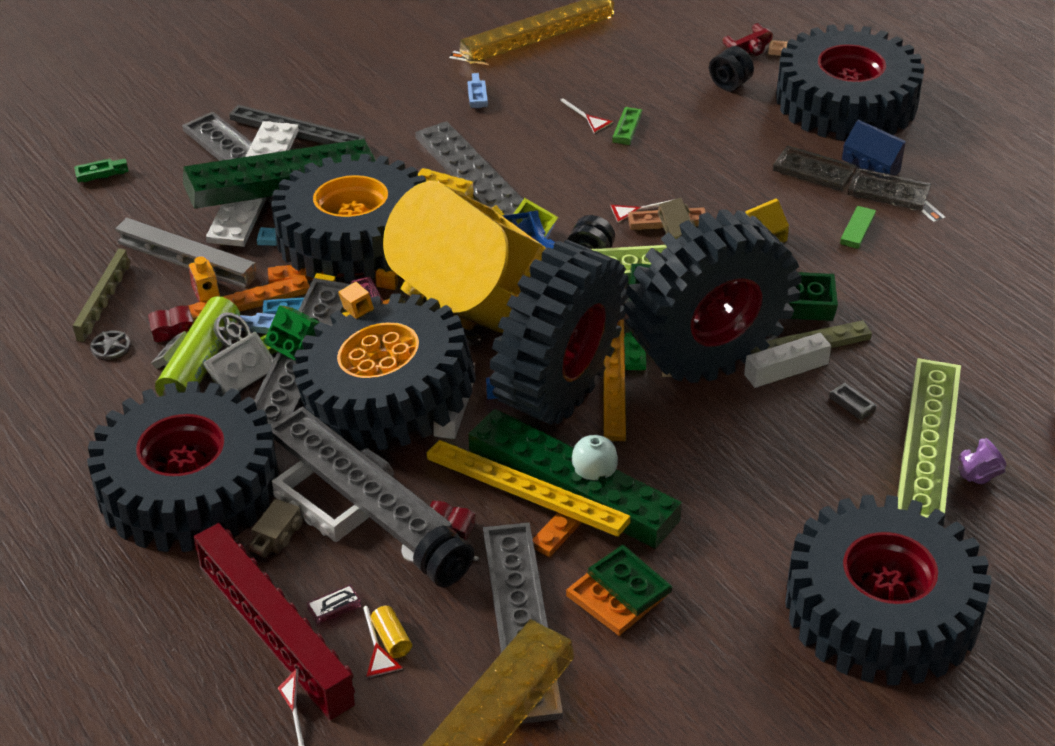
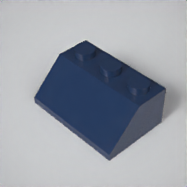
(873, 149)

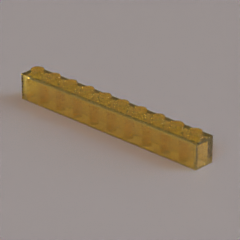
(535, 29)

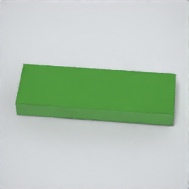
(627, 126)
(857, 227)

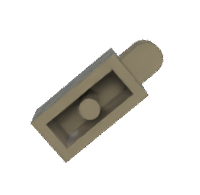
(672, 215)
(275, 528)

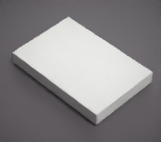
(240, 363)

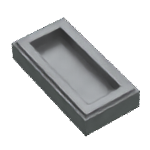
(852, 401)

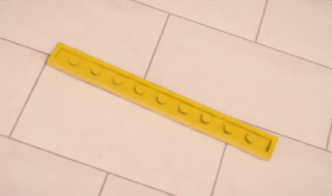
(529, 488)

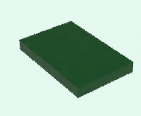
(630, 580)

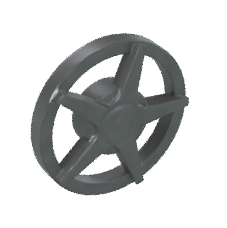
(231, 329)
(110, 345)

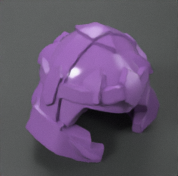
(983, 464)

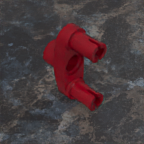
(753, 43)

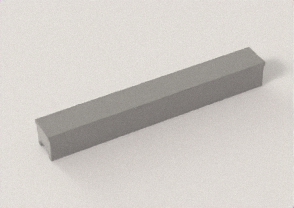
(184, 251)

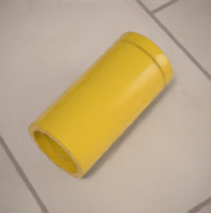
(391, 632)

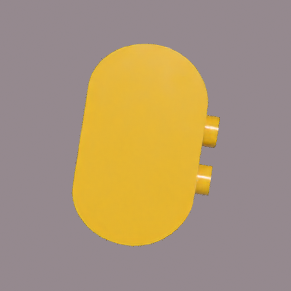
(458, 253)

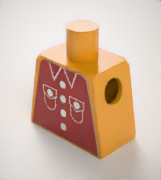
(202, 273)

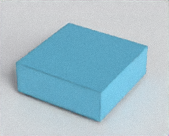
(267, 236)

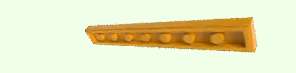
(615, 390)

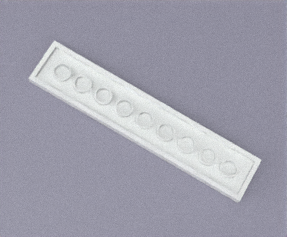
(237, 219)

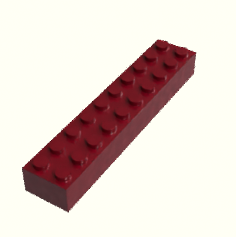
(276, 621)

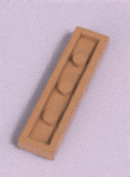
(651, 220)

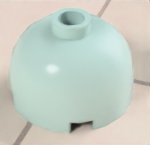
(594, 457)

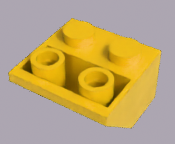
(772, 217)

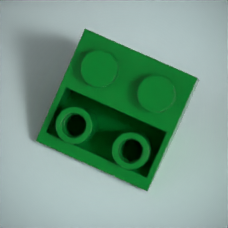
(289, 330)

